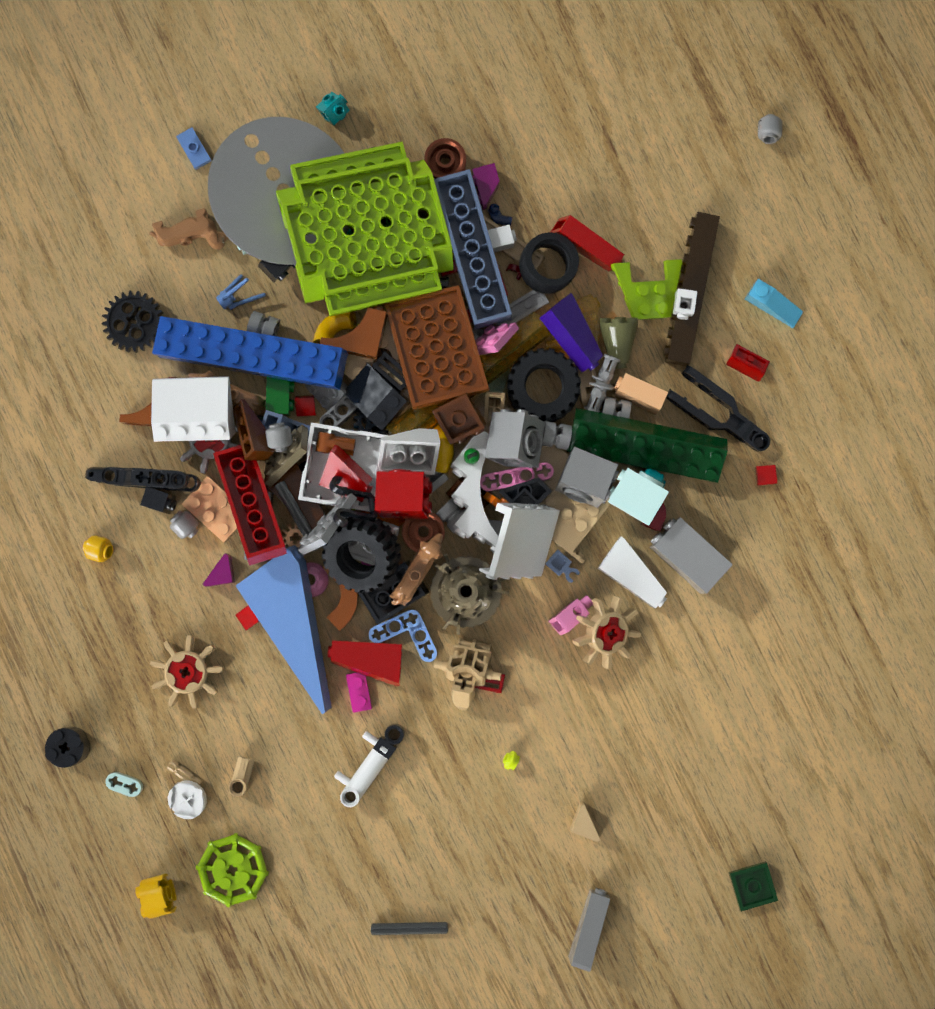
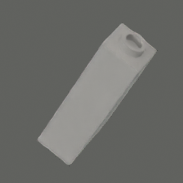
(589, 929)

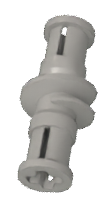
(602, 383)

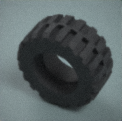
(544, 360)
(347, 569)

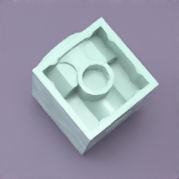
(638, 495)

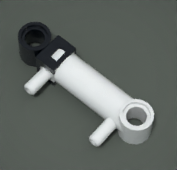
(371, 766)

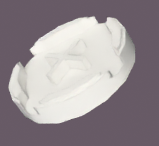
(187, 799)

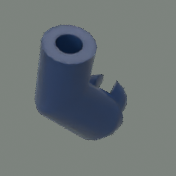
(497, 217)

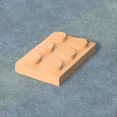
(212, 508)

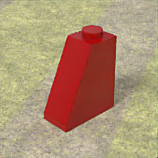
(352, 475)

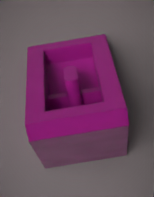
(222, 573)

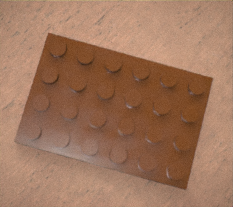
(436, 347)

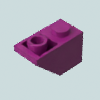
(486, 183)

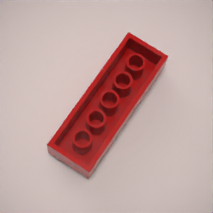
(250, 505)

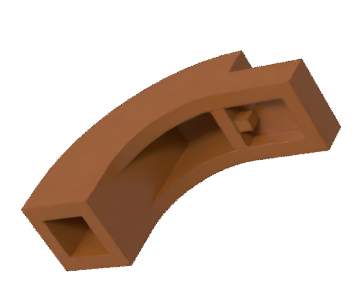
(346, 609)

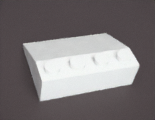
(192, 409)

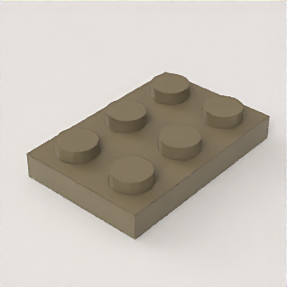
(281, 462)

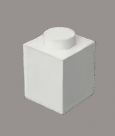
(502, 238)

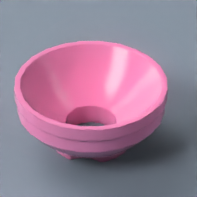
(321, 578)

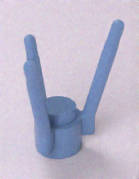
(226, 296)

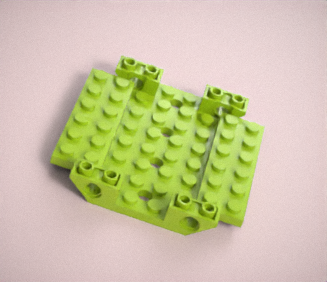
(375, 261)

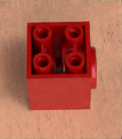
(403, 494)

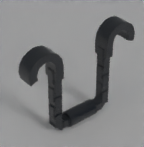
(347, 512)

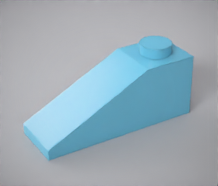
(773, 303)

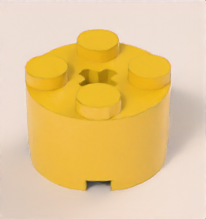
(156, 896)

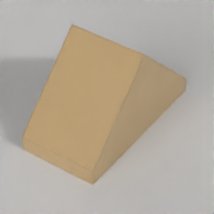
(493, 403)
(583, 825)

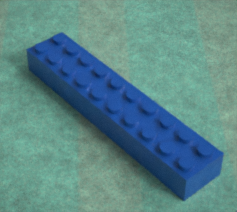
(250, 352)

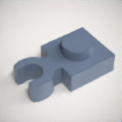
(560, 564)

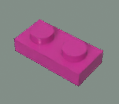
(358, 692)

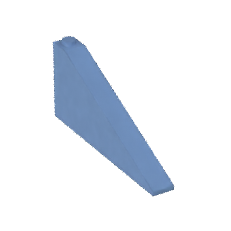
(284, 606)

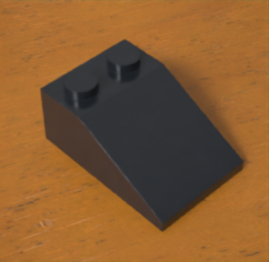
(376, 397)
(380, 603)

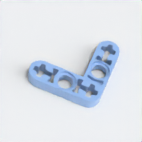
(412, 628)

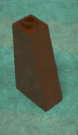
(292, 478)

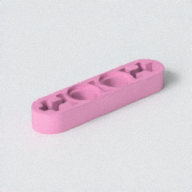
(515, 473)

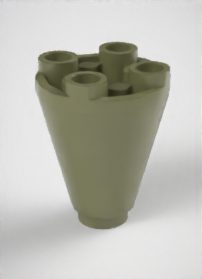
(619, 337)

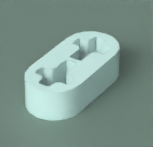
(122, 788)

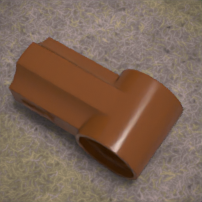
(326, 442)

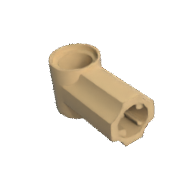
(241, 774)

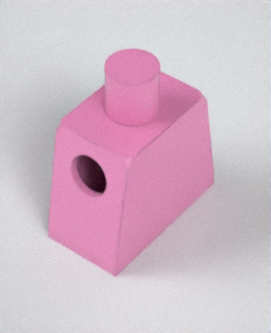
(566, 619)

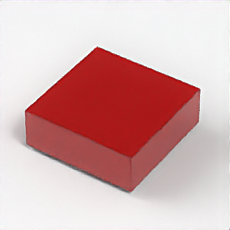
(305, 405)
(766, 475)

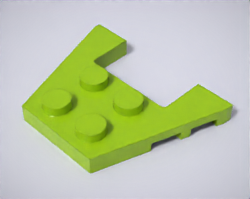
(649, 298)

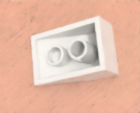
(410, 450)

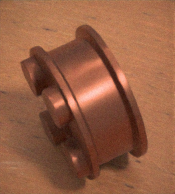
(445, 149)
(412, 526)

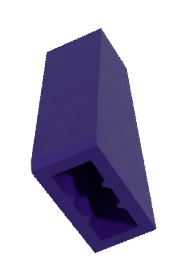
(573, 333)

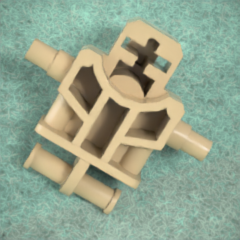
(467, 669)

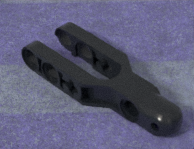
(736, 425)
(143, 478)

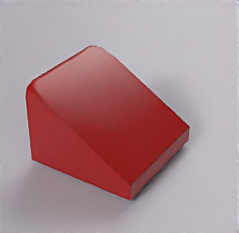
(247, 618)

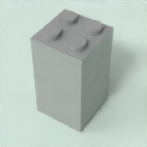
(690, 555)

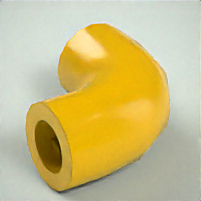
(334, 324)
(445, 454)

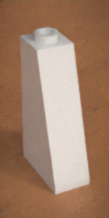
(630, 572)

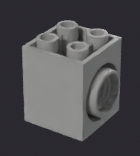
(515, 439)
(587, 478)

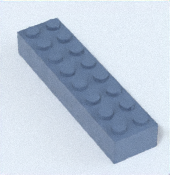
(473, 250)

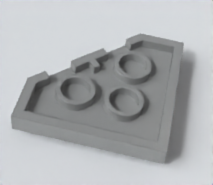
(326, 527)

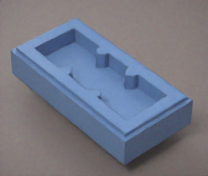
(193, 148)

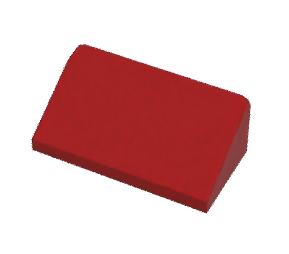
(748, 363)

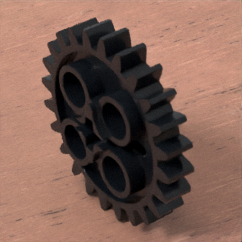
(117, 314)

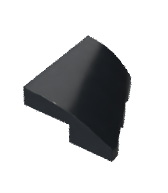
(527, 492)

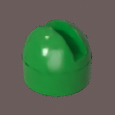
(474, 459)

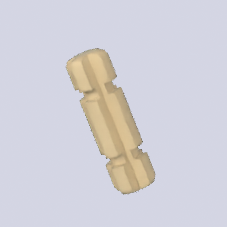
(182, 772)

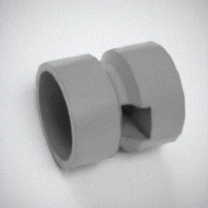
(260, 324)
(610, 405)
(557, 435)
(450, 513)

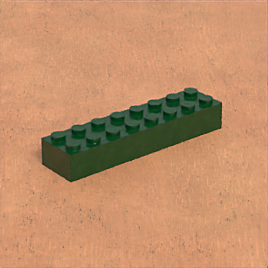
(649, 445)

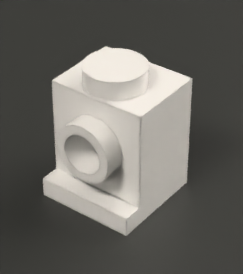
(687, 297)

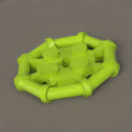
(221, 866)

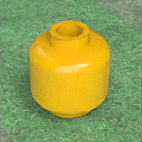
(98, 548)

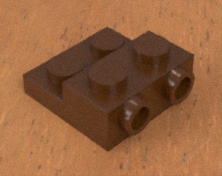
(459, 419)

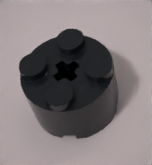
(57, 751)

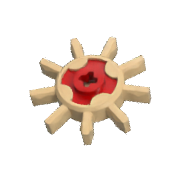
(606, 632)
(176, 677)

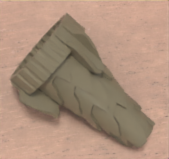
(452, 605)

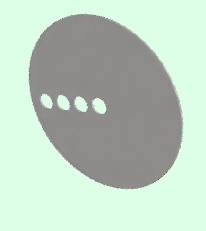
(244, 196)

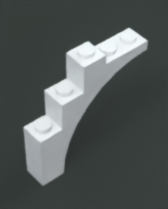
(469, 495)

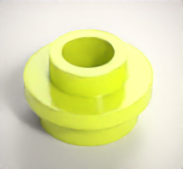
(511, 760)

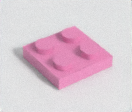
(495, 337)

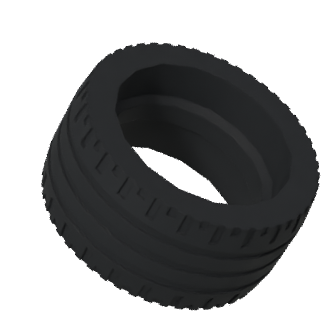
(564, 248)

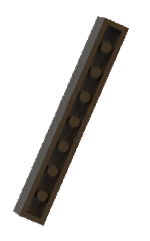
(694, 278)

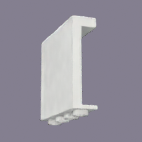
(522, 541)

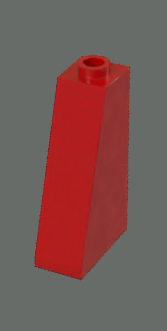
(588, 242)
(374, 660)

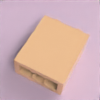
(640, 393)

